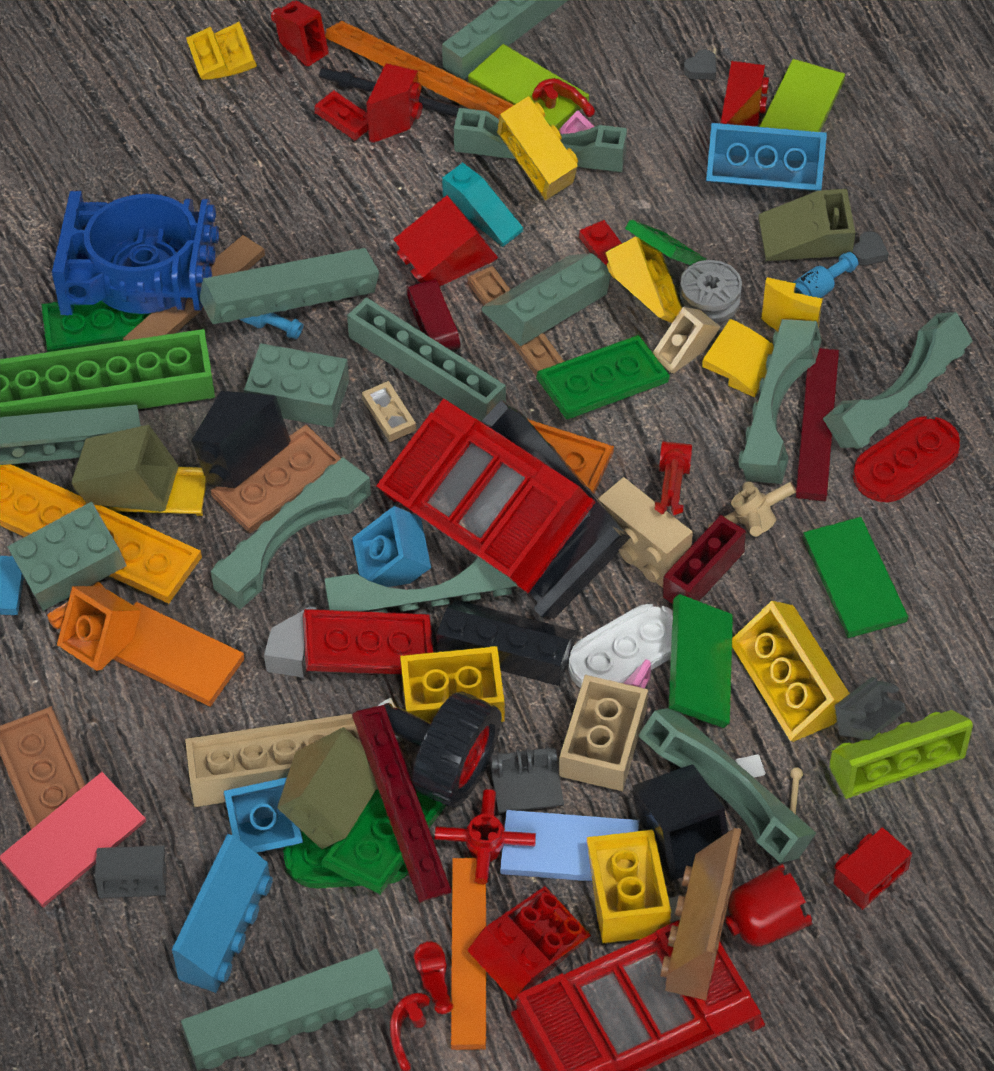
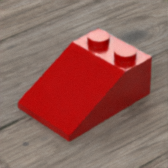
(744, 94)

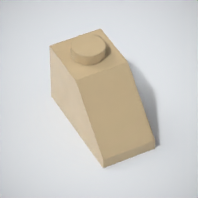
(685, 339)

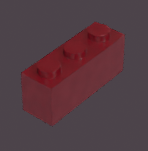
(705, 561)

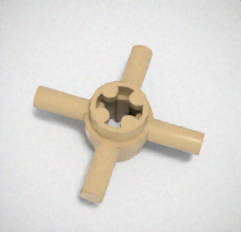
(754, 507)

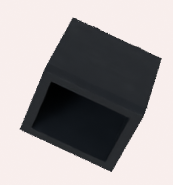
(239, 437)
(681, 814)

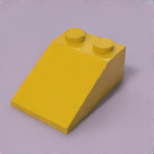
(646, 276)
(628, 885)

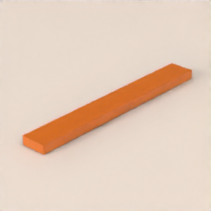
(428, 74)

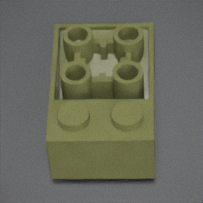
(809, 227)

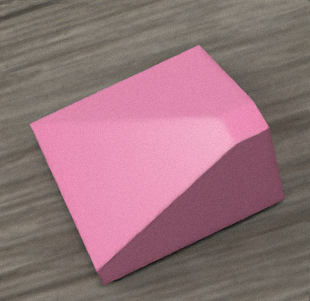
(576, 123)
(640, 676)

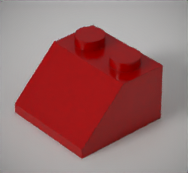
(393, 102)

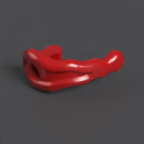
(550, 89)
(431, 966)
(411, 1007)

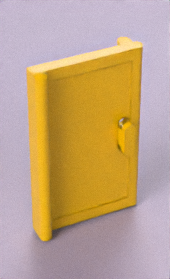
(186, 493)

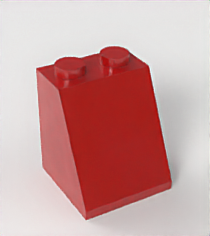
(443, 245)

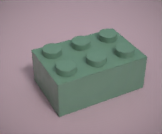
(304, 383)
(67, 554)

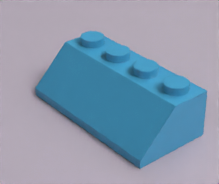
(766, 157)
(221, 915)

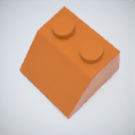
(97, 625)

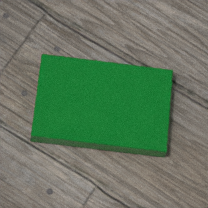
(664, 242)

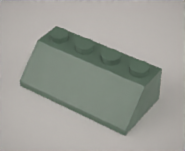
(549, 297)

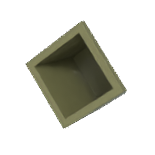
(126, 470)
(328, 787)

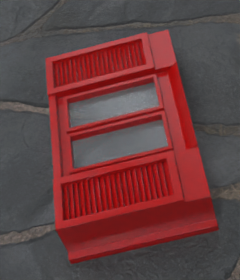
(486, 494)
(622, 1018)

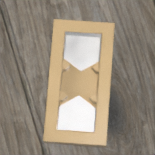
(389, 411)

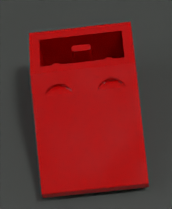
(528, 942)

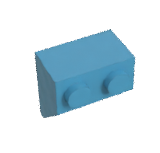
(392, 549)
(258, 820)

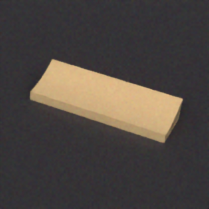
(252, 755)

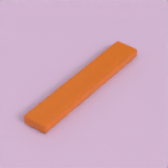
(468, 976)

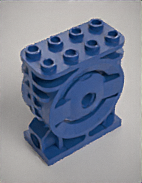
(123, 257)

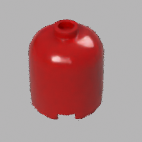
(767, 908)

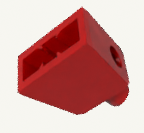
(301, 31)

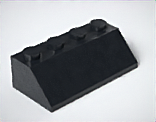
(523, 644)

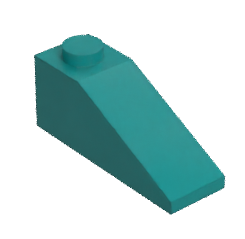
(480, 204)

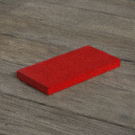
(363, 640)

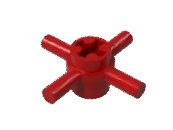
(486, 826)

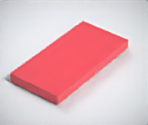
(68, 839)

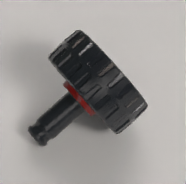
(452, 746)

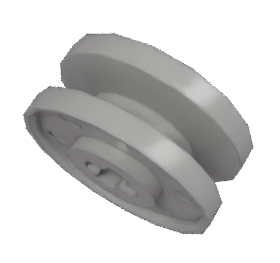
(712, 289)

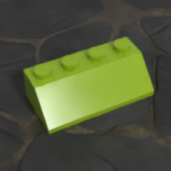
(901, 752)

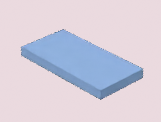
(559, 845)

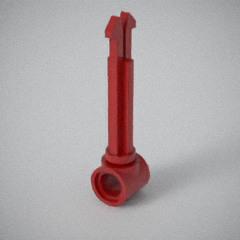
(674, 462)

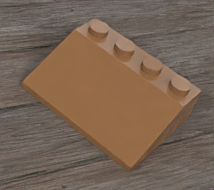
(701, 918)

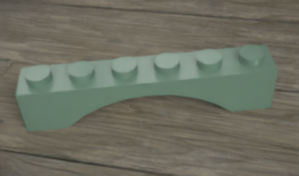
(595, 148)
(936, 346)
(793, 353)
(332, 494)
(359, 594)
(766, 816)

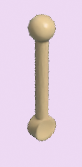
(796, 774)

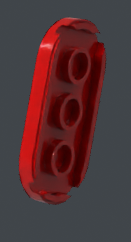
(906, 459)

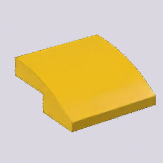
(221, 52)
(783, 303)
(739, 356)

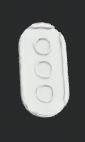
(624, 645)

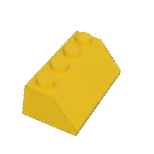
(790, 670)

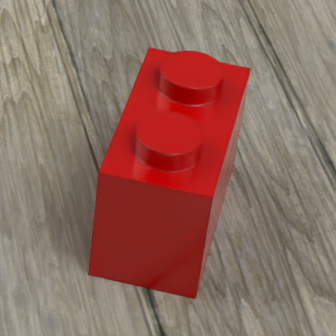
(871, 867)

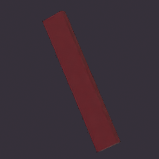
(815, 434)
(401, 803)

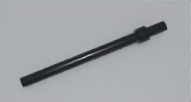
(348, 80)

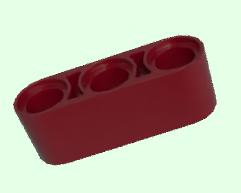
(433, 313)

